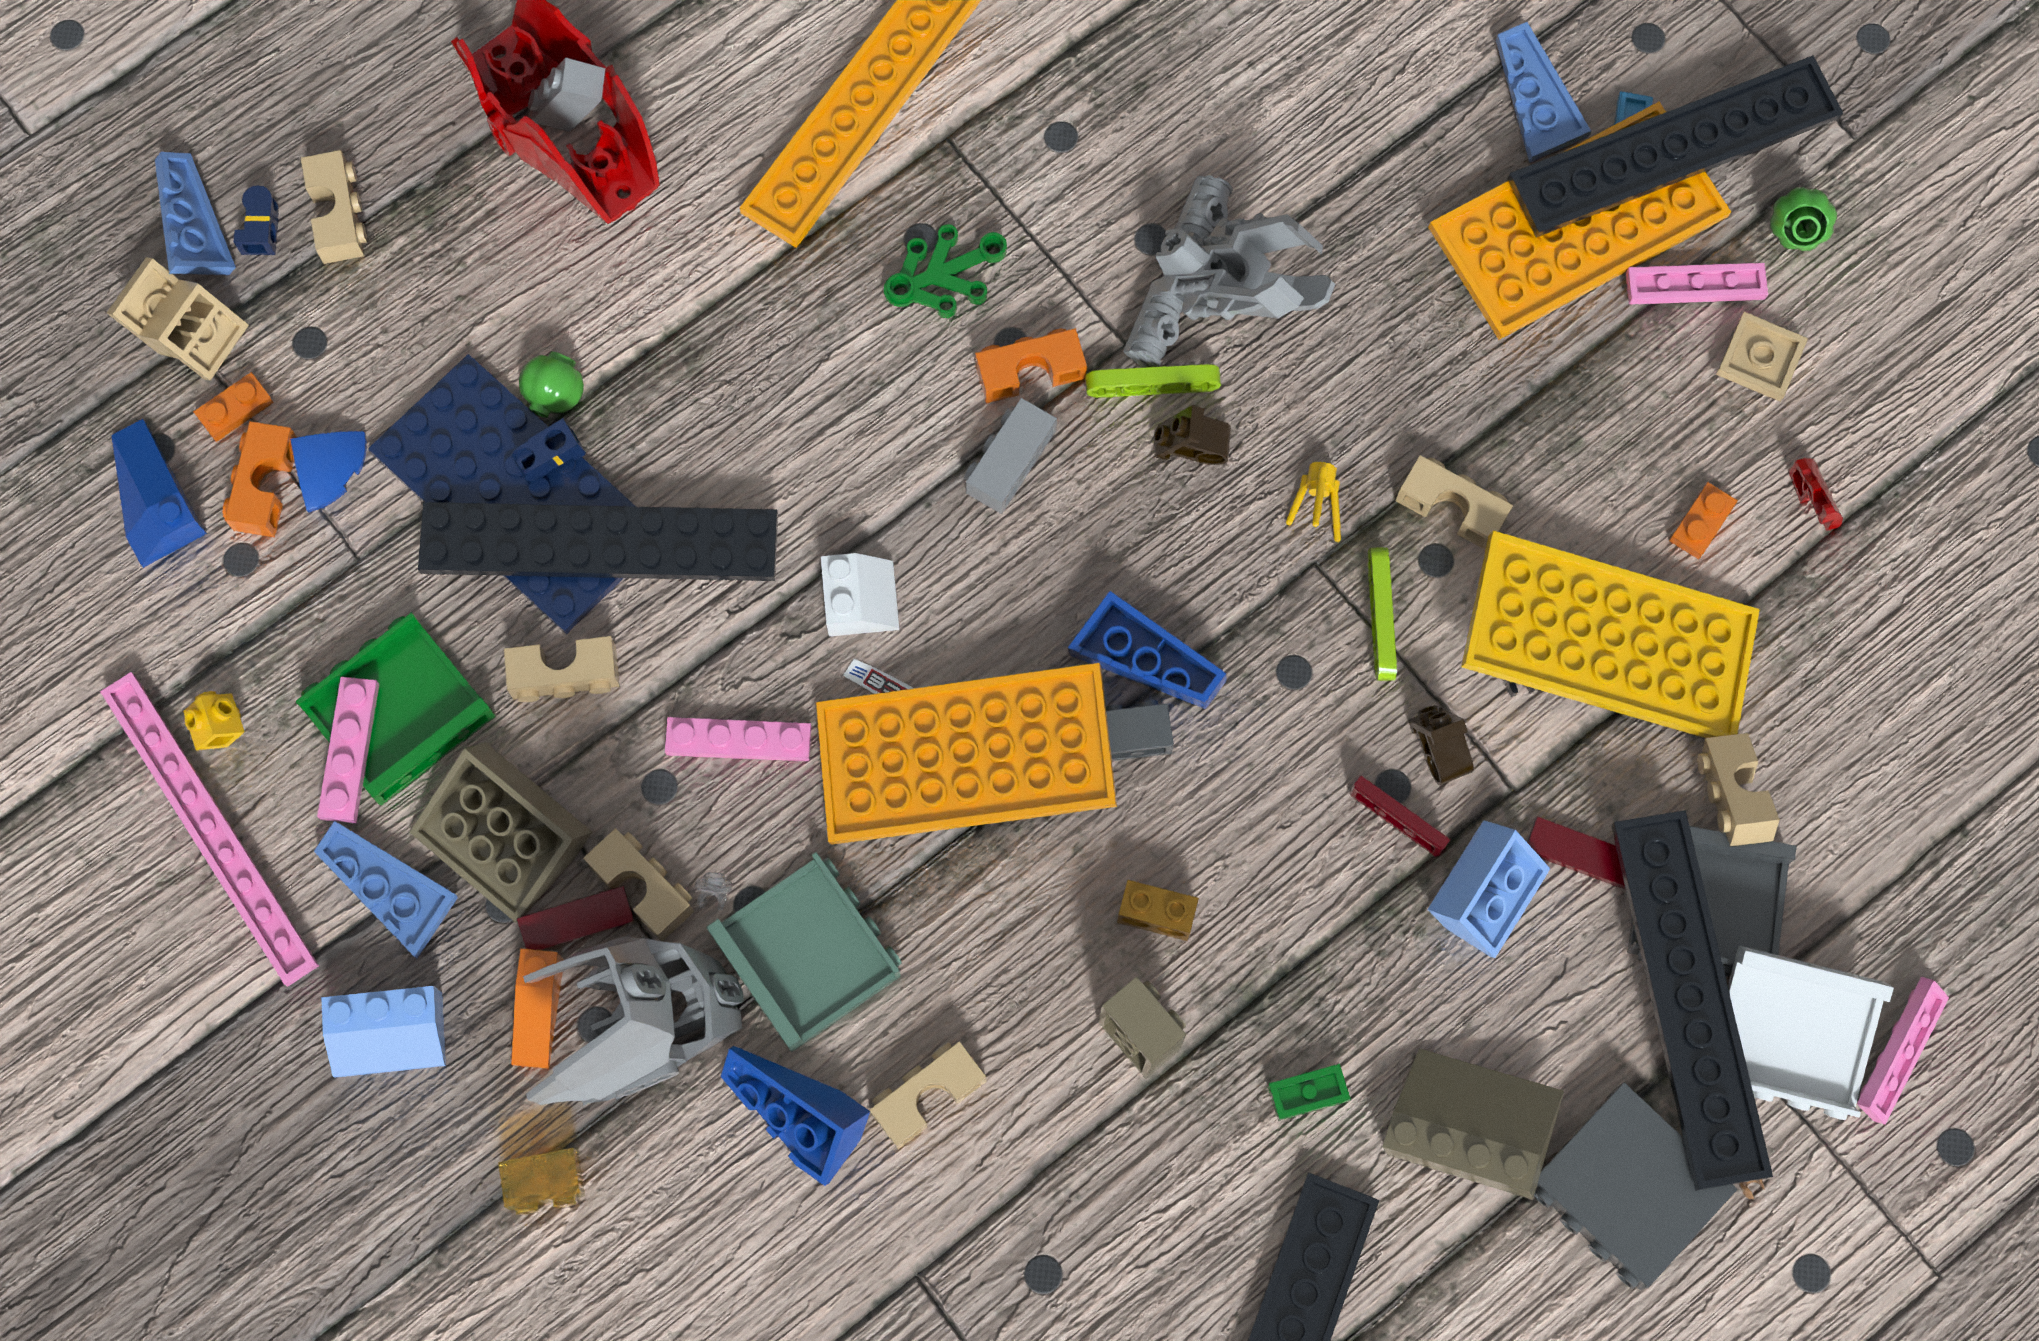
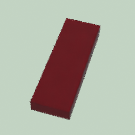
(1399, 816)
(1576, 851)
(575, 919)

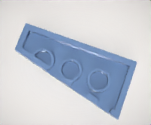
(1540, 99)
(189, 223)
(394, 892)

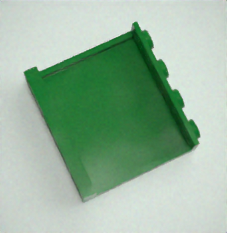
(419, 710)

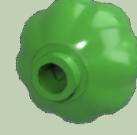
(1803, 219)
(551, 384)

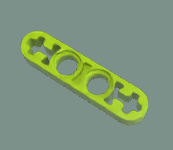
(1153, 381)
(1382, 614)

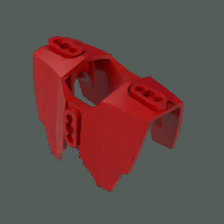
(533, 47)

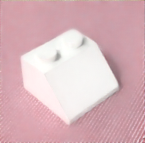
(859, 594)

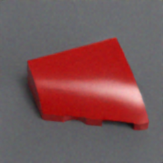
(1811, 486)

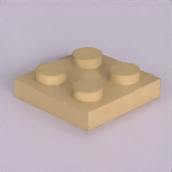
(1762, 356)

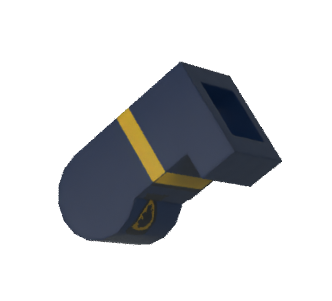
(260, 223)
(547, 451)

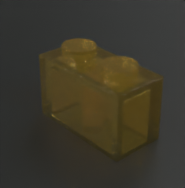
(541, 1180)

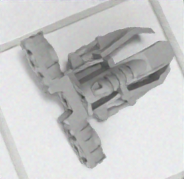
(1221, 271)

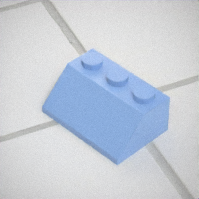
(1489, 887)
(384, 1031)

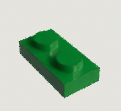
(1309, 1092)

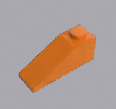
(535, 1010)

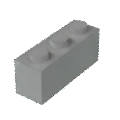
(567, 94)
(1010, 455)

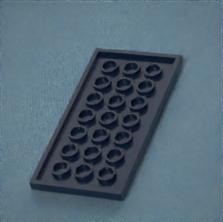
(460, 451)

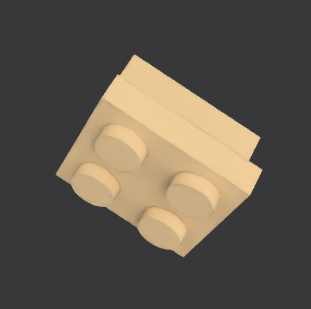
(178, 318)

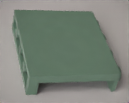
(806, 952)

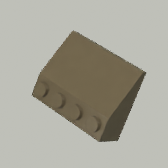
(499, 830)
(1473, 1123)

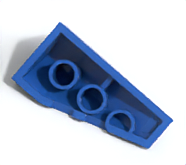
(152, 501)

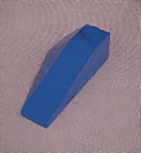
(808, 1116)

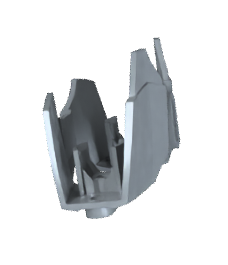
(637, 1039)

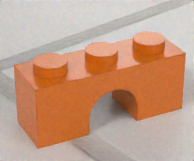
(1056, 353)
(262, 451)

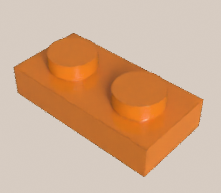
(233, 407)
(1703, 520)

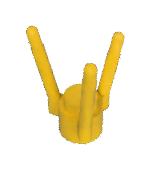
(1320, 484)

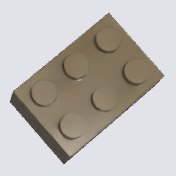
(1142, 1026)

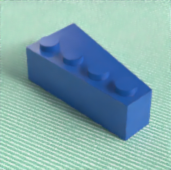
(1146, 653)

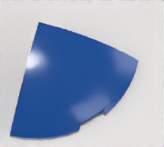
(326, 464)

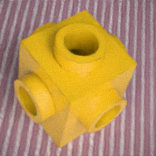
(213, 720)

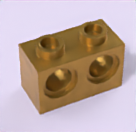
(1157, 910)

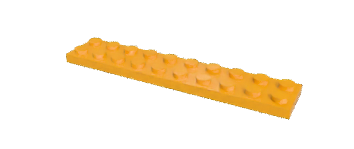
(853, 115)

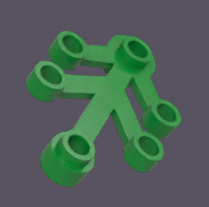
(941, 272)

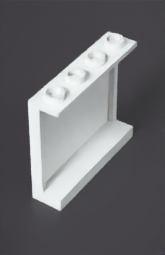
(1805, 1029)

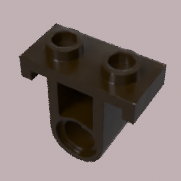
(1193, 437)
(1443, 743)

